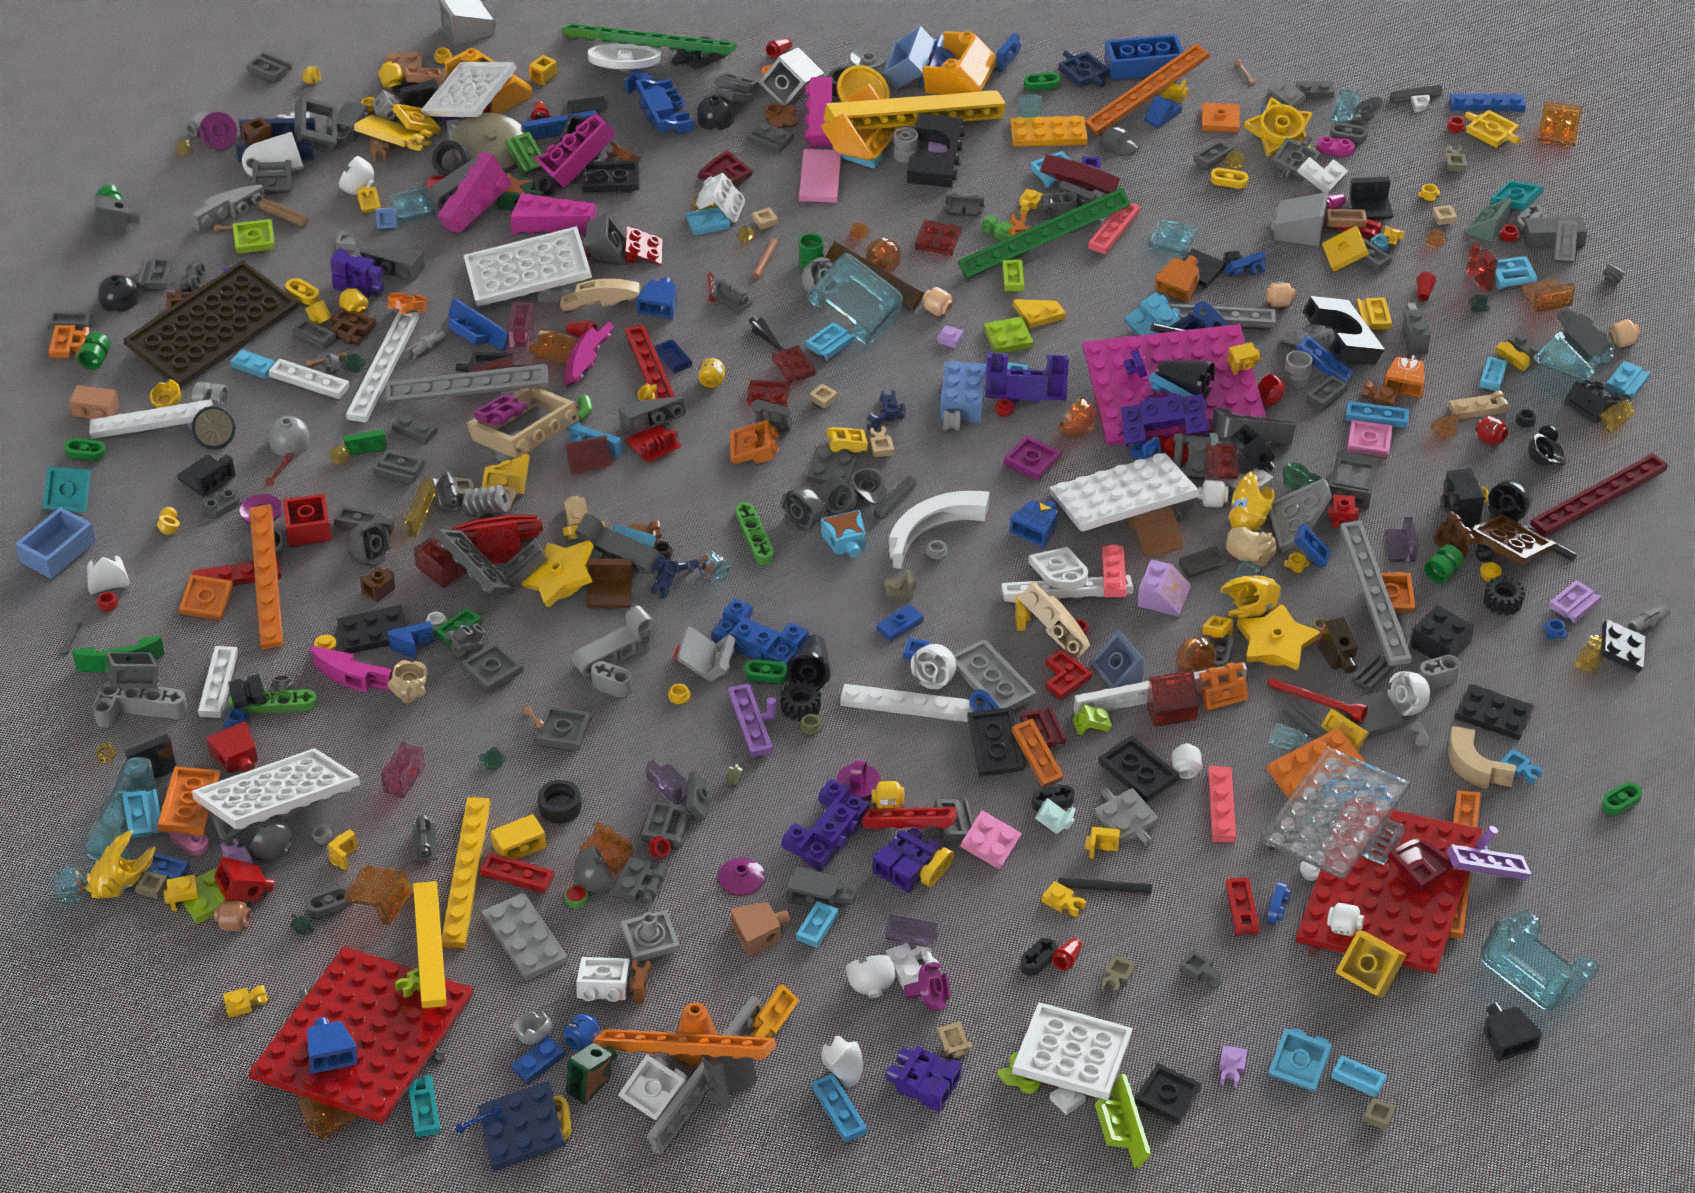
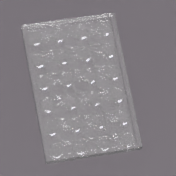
(1335, 812)

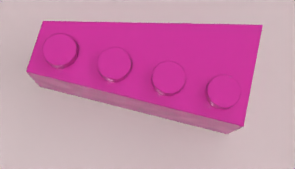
(819, 95)
(576, 149)
(475, 193)
(550, 214)

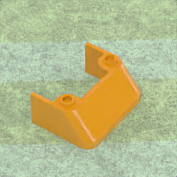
(961, 75)
(512, 92)
(864, 144)

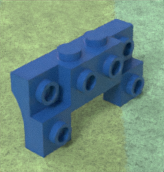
(659, 108)
(756, 639)

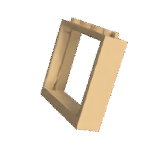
(562, 416)

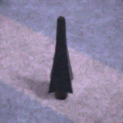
(761, 329)

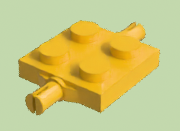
(1492, 128)

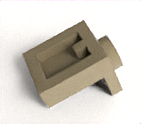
(900, 588)

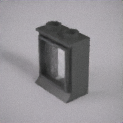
(1354, 477)

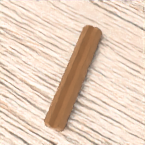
(283, 212)

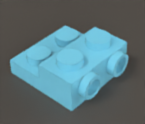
(1152, 310)
(1300, 1059)

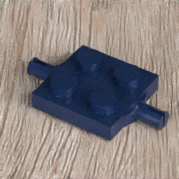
(1083, 68)

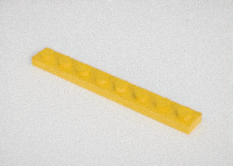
(465, 873)

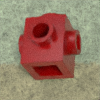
(1342, 510)

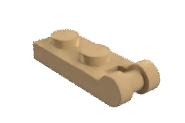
(1479, 405)

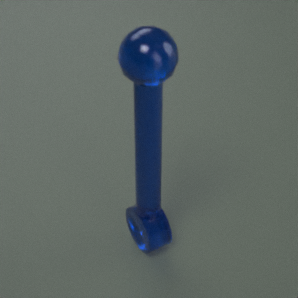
(495, 1109)

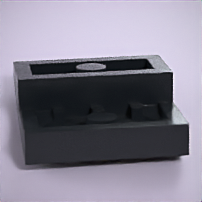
(587, 104)

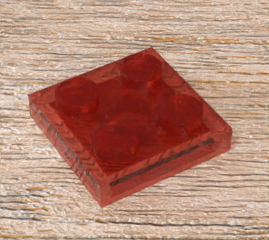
(938, 238)

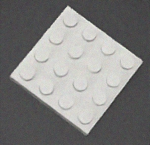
(469, 89)
(1072, 1051)

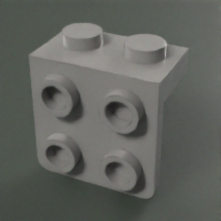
(704, 655)

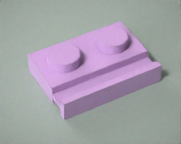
(1575, 601)

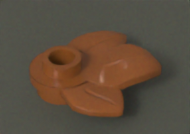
(780, 115)

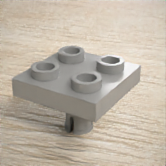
(650, 936)

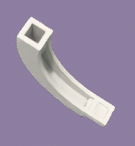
(932, 512)

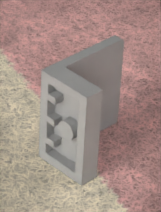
(1319, 334)

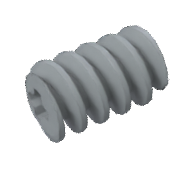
(485, 500)

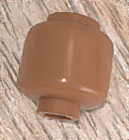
(232, 915)

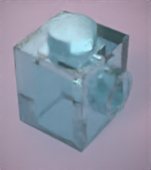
(1030, 106)

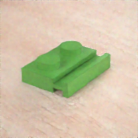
(523, 151)

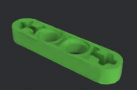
(754, 533)
(274, 697)

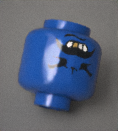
(581, 1031)

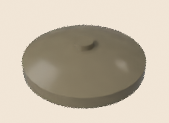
(488, 135)

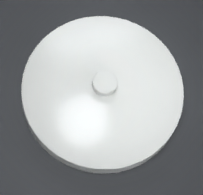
(624, 56)

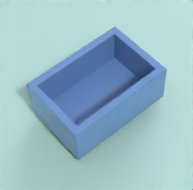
(908, 58)
(963, 390)
(55, 542)

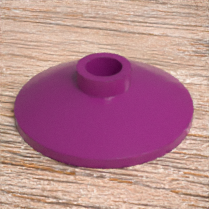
(259, 500)
(741, 876)

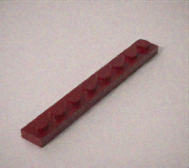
(1598, 495)

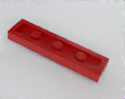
(238, 573)
(910, 817)

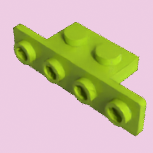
(1122, 1122)

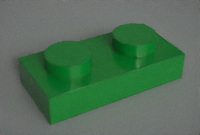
(365, 442)
(464, 617)

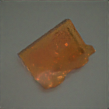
(553, 345)

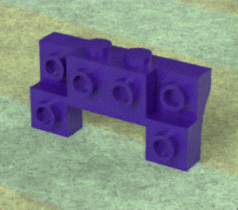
(1026, 383)
(1163, 413)
(831, 830)

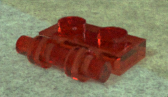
(1484, 268)

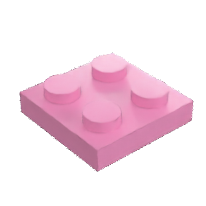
(990, 839)

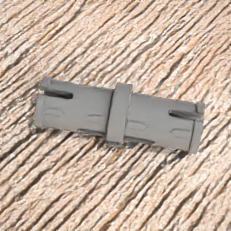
(426, 343)
(1658, 613)

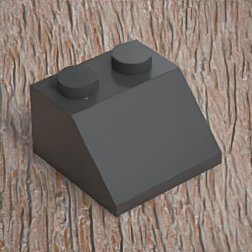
(605, 240)

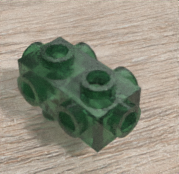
(1297, 476)

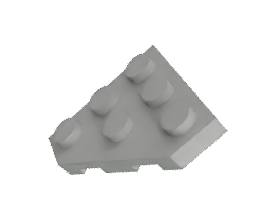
(1298, 508)

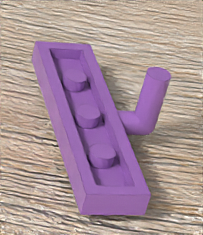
(751, 720)
(1486, 861)

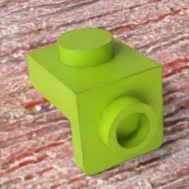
(1091, 717)

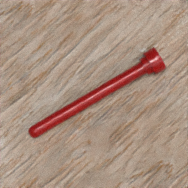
(1356, 711)

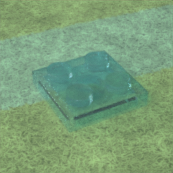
(411, 205)
(1172, 237)

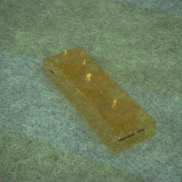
(420, 507)

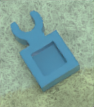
(1523, 766)

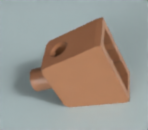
(757, 926)

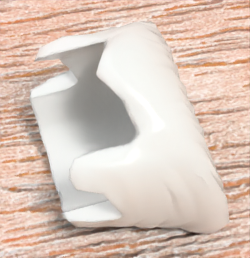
(106, 575)
(844, 1061)

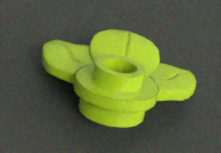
(1025, 1084)

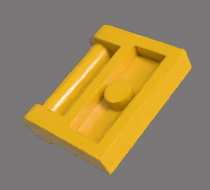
(852, 439)

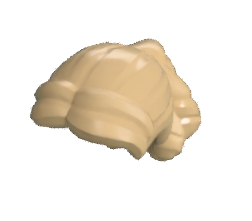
(1251, 545)
(408, 680)

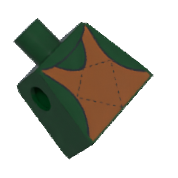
(511, 195)
(589, 1071)

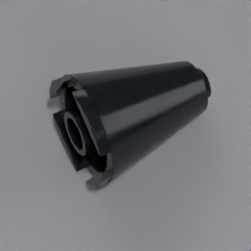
(1189, 375)
(810, 662)

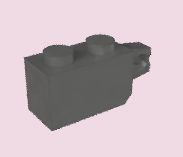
(346, 119)
(1415, 330)
(1581, 333)
(812, 886)

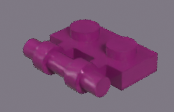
(500, 410)

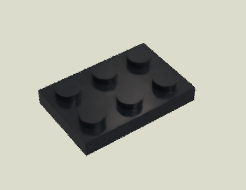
(611, 176)
(370, 628)
(1494, 711)
(993, 741)
(1138, 768)

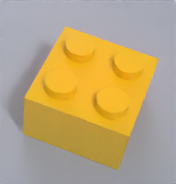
(1370, 963)

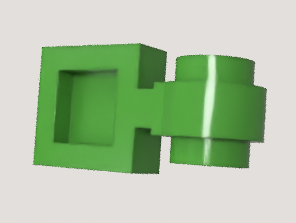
(1000, 231)

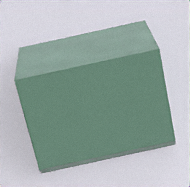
(1490, 220)

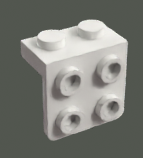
(724, 194)

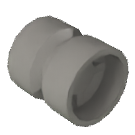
(905, 144)
(1297, 369)
(216, 392)

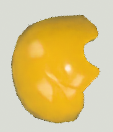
(165, 394)

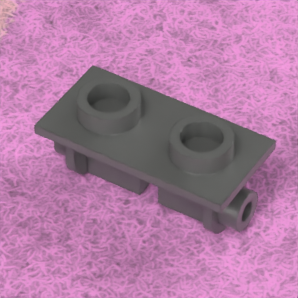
(973, 204)
(193, 276)
(731, 296)
(446, 492)
(424, 839)

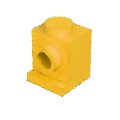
(542, 70)
(1242, 357)

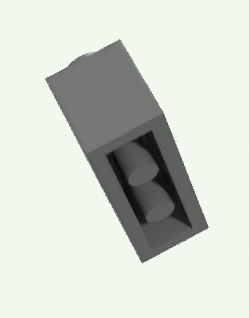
(1542, 231)

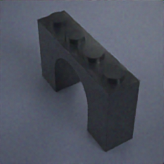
(939, 170)
(1357, 343)

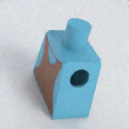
(844, 533)

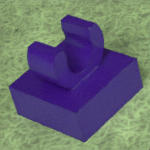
(1135, 364)

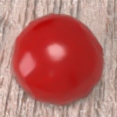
(1271, 390)

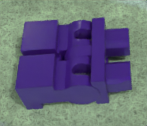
(355, 273)
(904, 858)
(925, 1077)

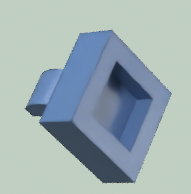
(386, 218)

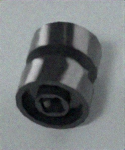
(246, 691)

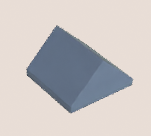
(1119, 662)

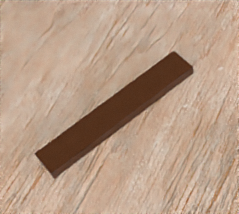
(910, 294)

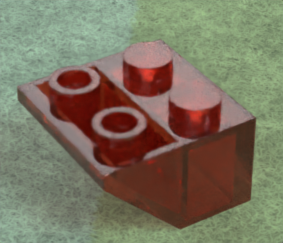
(437, 563)
(1172, 698)

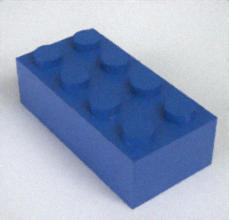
(1140, 55)

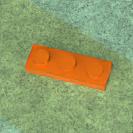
(1037, 753)

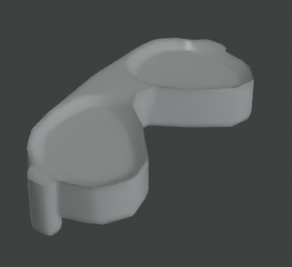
(1422, 738)

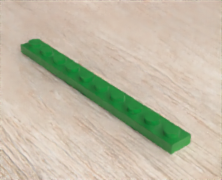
(642, 38)
(1043, 233)

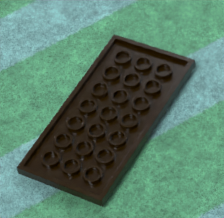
(210, 323)

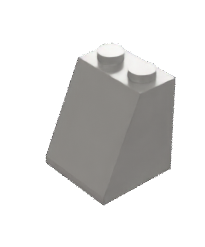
(465, 20)
(789, 75)
(1300, 219)

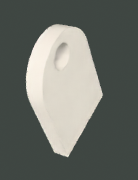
(273, 150)
(1060, 568)

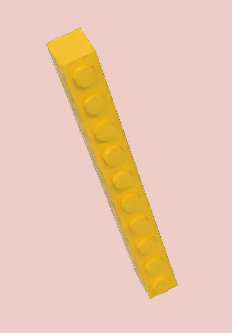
(904, 111)

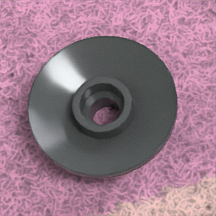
(1367, 109)

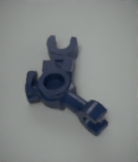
(889, 412)
(667, 570)

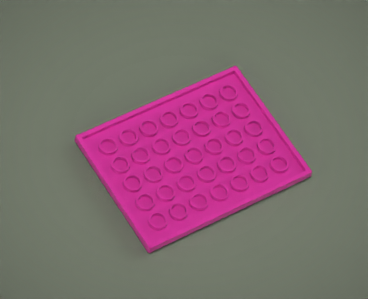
(1117, 389)

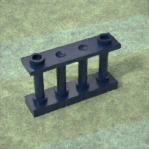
(279, 127)

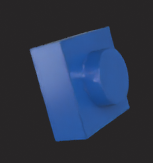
(913, 646)

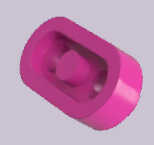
(1335, 146)

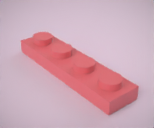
(1113, 229)
(1114, 571)
(1221, 804)

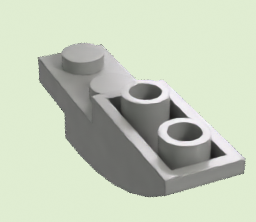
(231, 202)

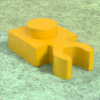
(1061, 897)

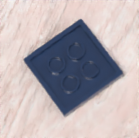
(524, 1127)

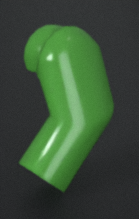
(586, 407)

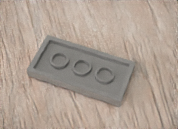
(990, 672)
(524, 936)

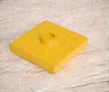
(414, 118)
(1345, 248)

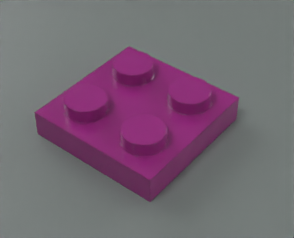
(1032, 457)

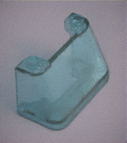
(858, 296)
(1564, 359)
(134, 776)
(1531, 965)

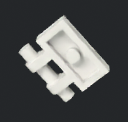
(906, 962)

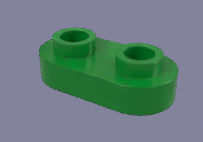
(1041, 81)
(85, 449)
(765, 671)
(1617, 800)

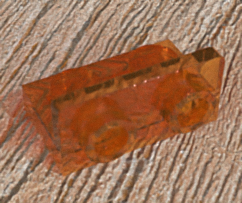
(611, 845)

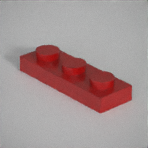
(517, 873)

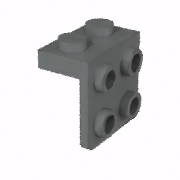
(727, 1076)

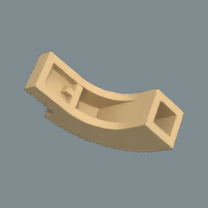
(1472, 765)

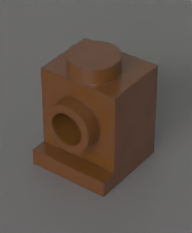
(256, 130)
(378, 583)

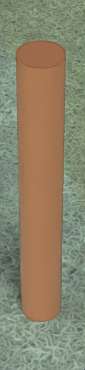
(765, 258)

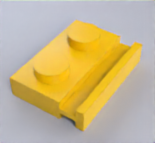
(1374, 313)

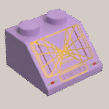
(1163, 589)

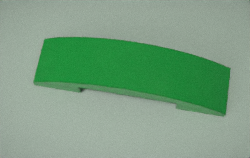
(91, 661)

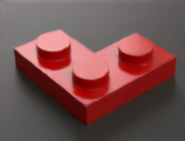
(1069, 675)

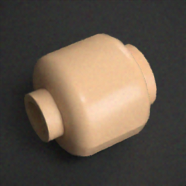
(1279, 294)
(937, 301)
(1624, 333)

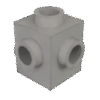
(383, 105)

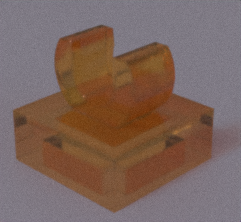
(1445, 423)

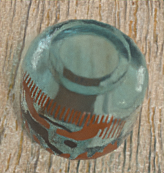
(714, 567)
(69, 885)

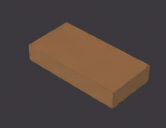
(1345, 218)

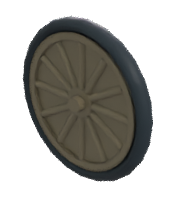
(213, 427)

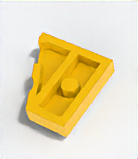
(1038, 311)
(508, 473)

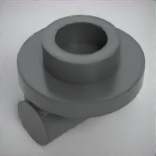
(1613, 274)

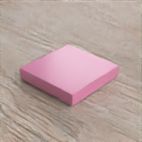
(1369, 438)

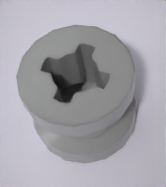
(951, 420)

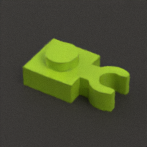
(409, 984)

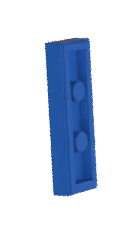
(1324, 360)

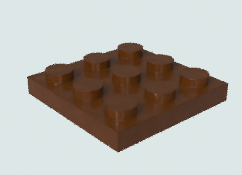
(1511, 539)

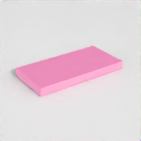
(820, 176)

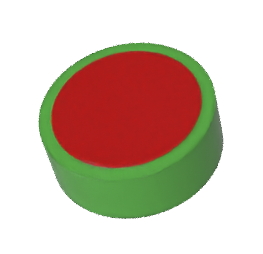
(576, 896)

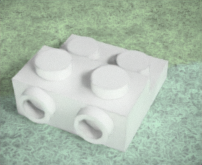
(603, 978)
(653, 1087)

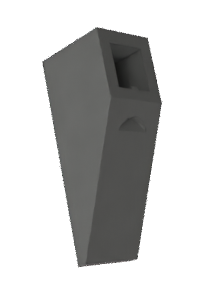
(397, 261)
(650, 413)

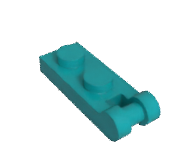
(424, 1107)

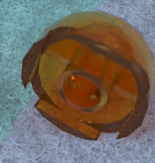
(1078, 419)

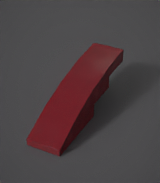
(1079, 174)

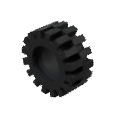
(1506, 587)
(798, 691)

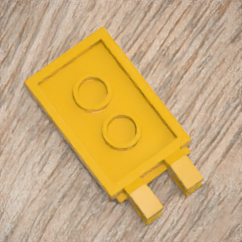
(393, 132)

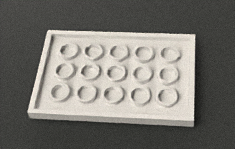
(527, 266)
(1123, 491)
(275, 788)

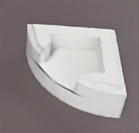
(1420, 102)

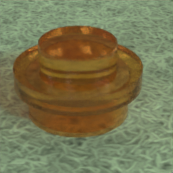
(858, 230)
(1435, 238)

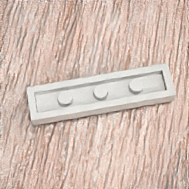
(309, 378)
(216, 684)

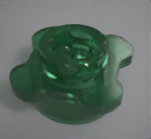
(1479, 303)
(353, 363)
(492, 758)
(301, 925)

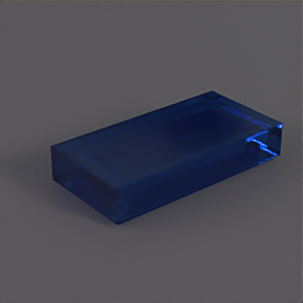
(673, 356)

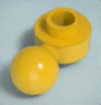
(168, 521)

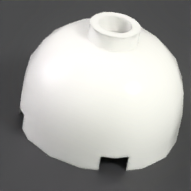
(358, 176)
(933, 666)
(1409, 693)
(871, 976)

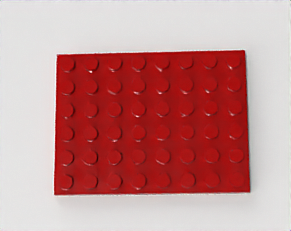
(1390, 903)
(390, 1035)

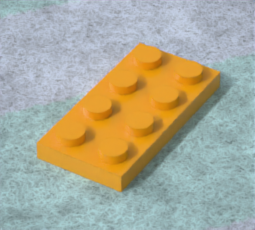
(1048, 131)

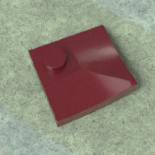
(727, 164)
(1420, 862)

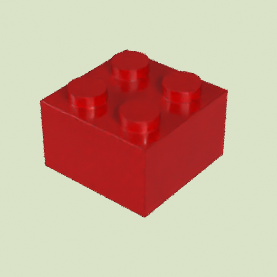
(307, 520)

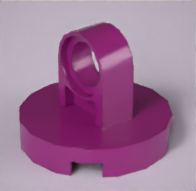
(218, 130)
(860, 778)
(931, 986)

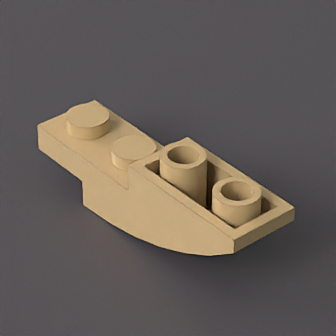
(606, 291)
(1057, 619)

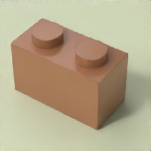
(93, 402)

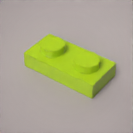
(1013, 275)

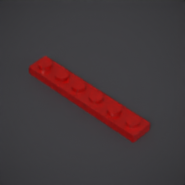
(648, 361)

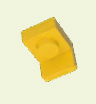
(368, 199)
(1022, 615)
(1218, 627)
(1102, 839)

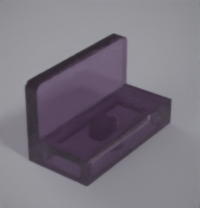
(1402, 542)
(667, 781)
(911, 931)

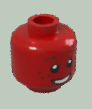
(1491, 431)

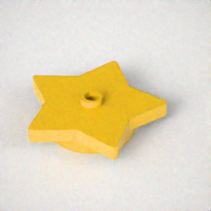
(1277, 124)
(561, 573)
(1276, 638)

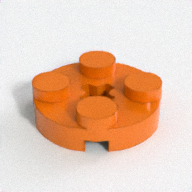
(406, 303)

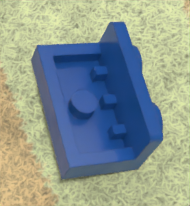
(1007, 52)

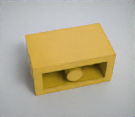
(519, 838)

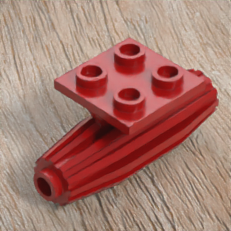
(501, 535)

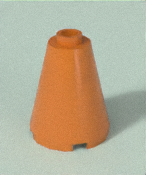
(694, 1020)

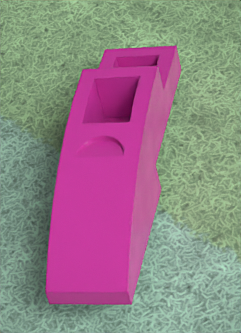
(584, 353)
(345, 671)

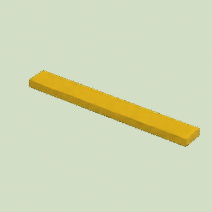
(429, 945)

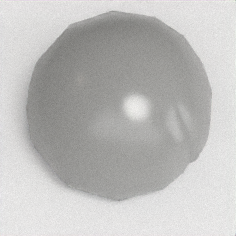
(532, 1028)

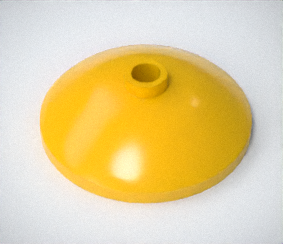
(858, 77)

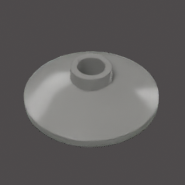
(868, 56)

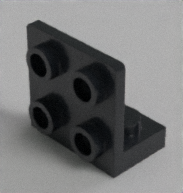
(415, 93)
(1372, 196)
(1591, 399)
(208, 474)

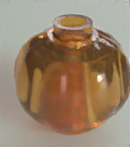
(884, 253)
(1197, 653)

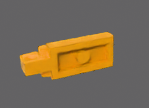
(774, 1012)

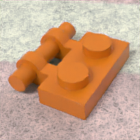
(63, 340)
(1226, 692)

